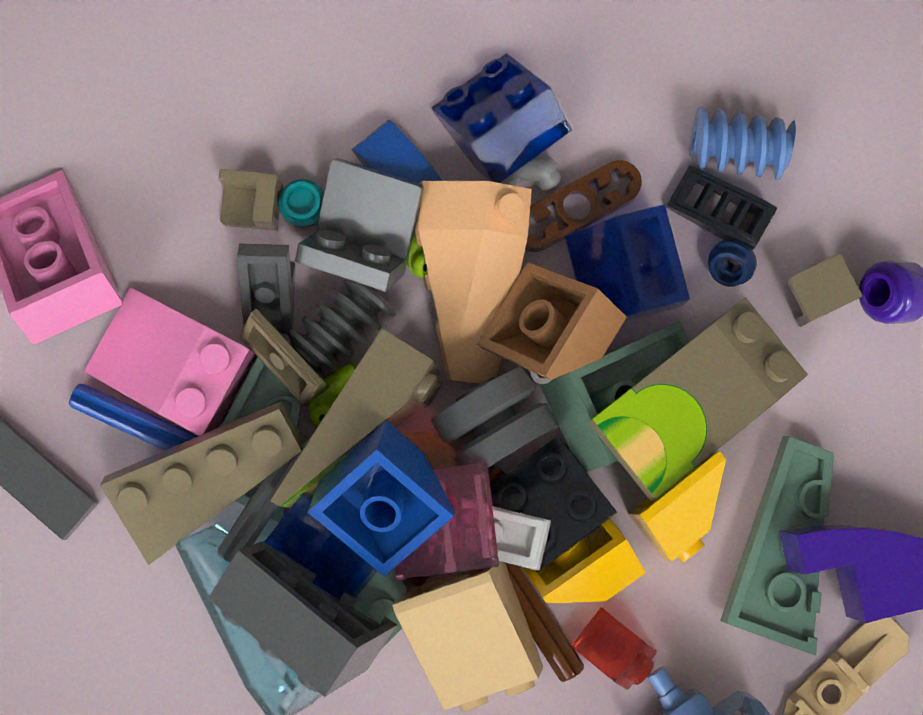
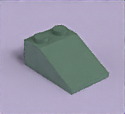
(592, 388)

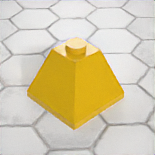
(683, 512)
(590, 569)

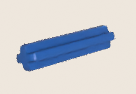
(127, 418)

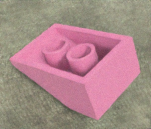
(51, 260)
(170, 363)

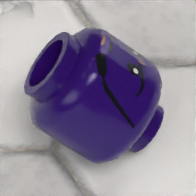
(892, 292)

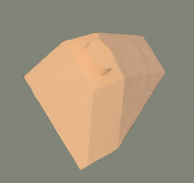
(473, 256)

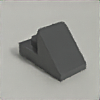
(267, 283)

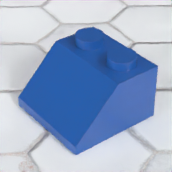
(382, 499)

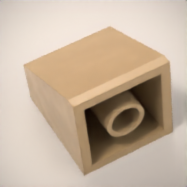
(470, 636)

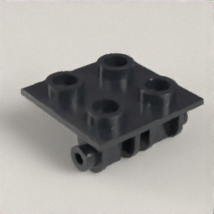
(554, 489)

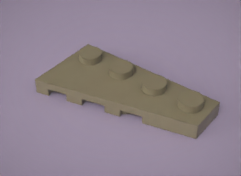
(194, 481)

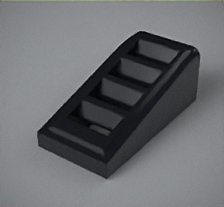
(744, 200)

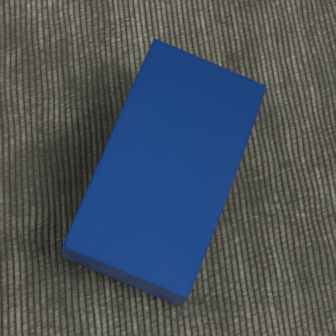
(394, 154)

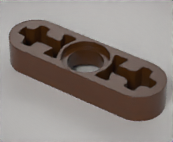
(614, 202)

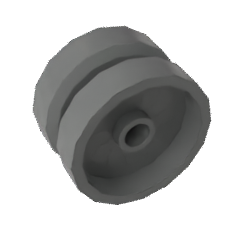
(491, 417)

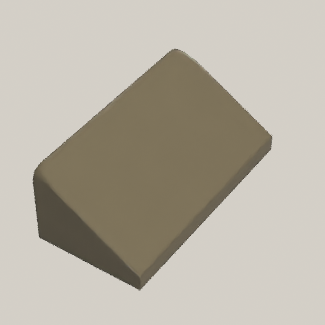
(283, 358)

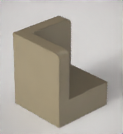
(250, 199)
(823, 288)

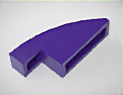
(874, 567)

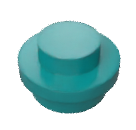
(301, 202)

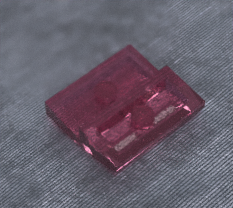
(465, 540)

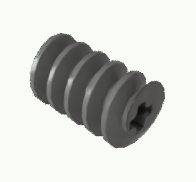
(339, 325)

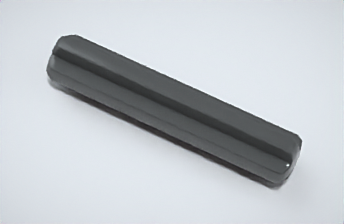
(256, 512)

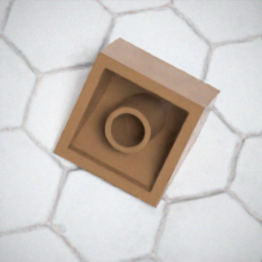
(552, 324)

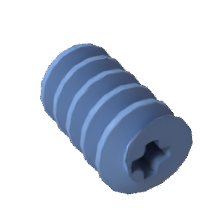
(741, 143)

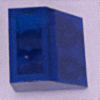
(502, 118)
(631, 262)

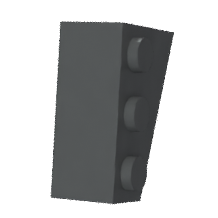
(298, 620)

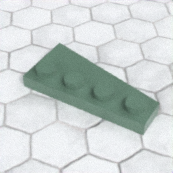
(764, 593)

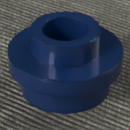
(726, 272)

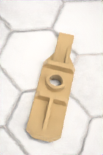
(851, 668)

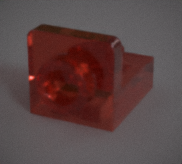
(615, 650)

